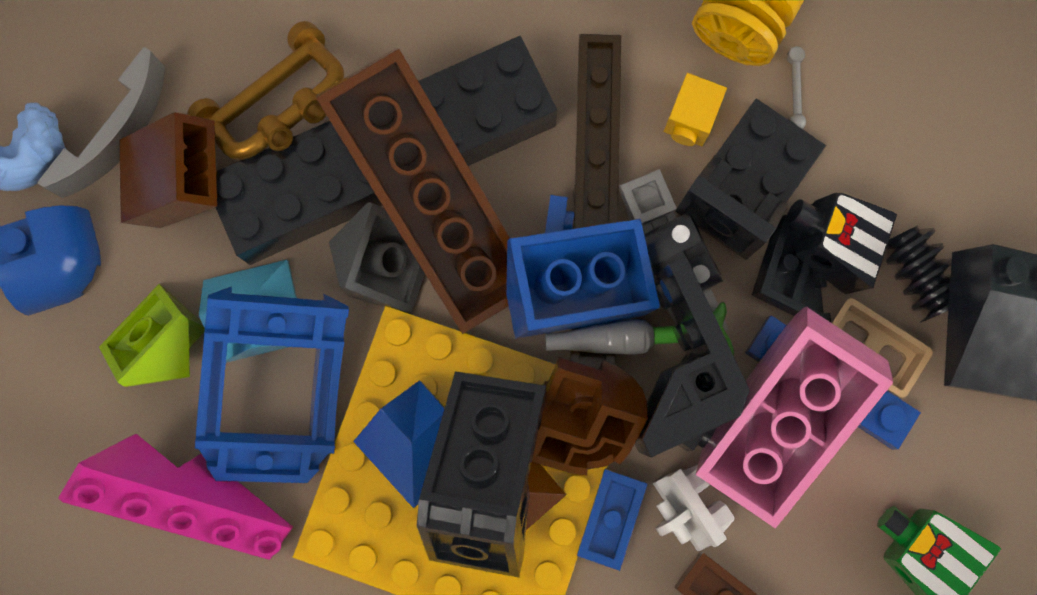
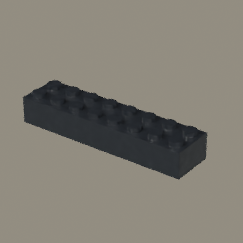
(316, 183)

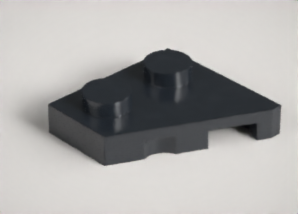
(785, 278)

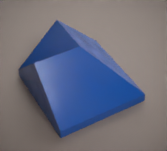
(403, 438)

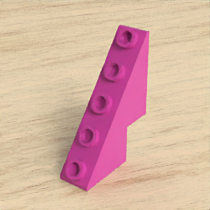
(146, 488)

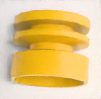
(745, 28)

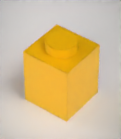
(694, 110)

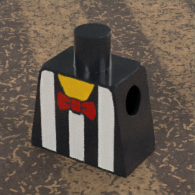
(842, 239)

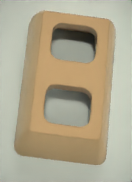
(884, 333)

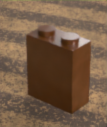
(168, 171)

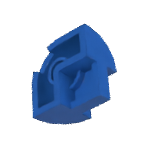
(47, 258)

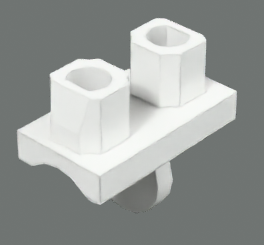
(686, 512)

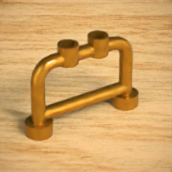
(275, 130)

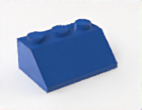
(579, 278)

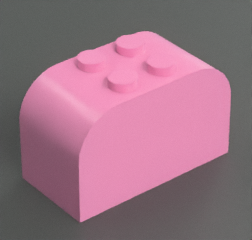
(796, 417)

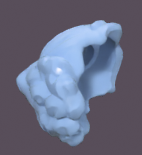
(32, 148)

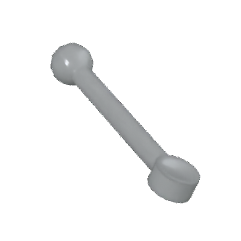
(795, 57)

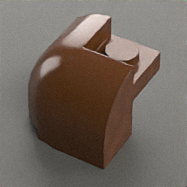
(589, 417)

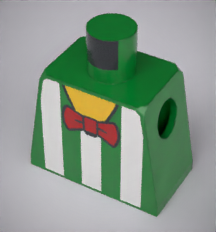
(935, 552)

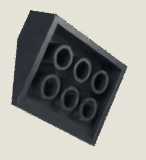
(993, 322)

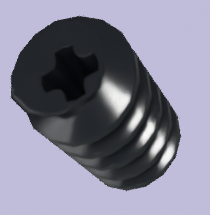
(922, 269)

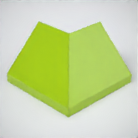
(153, 341)

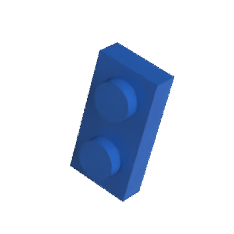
(612, 519)

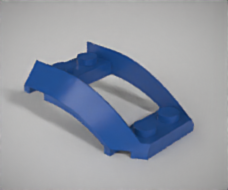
(273, 323)

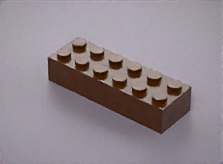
(423, 185)

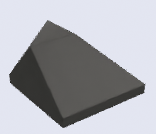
(376, 261)

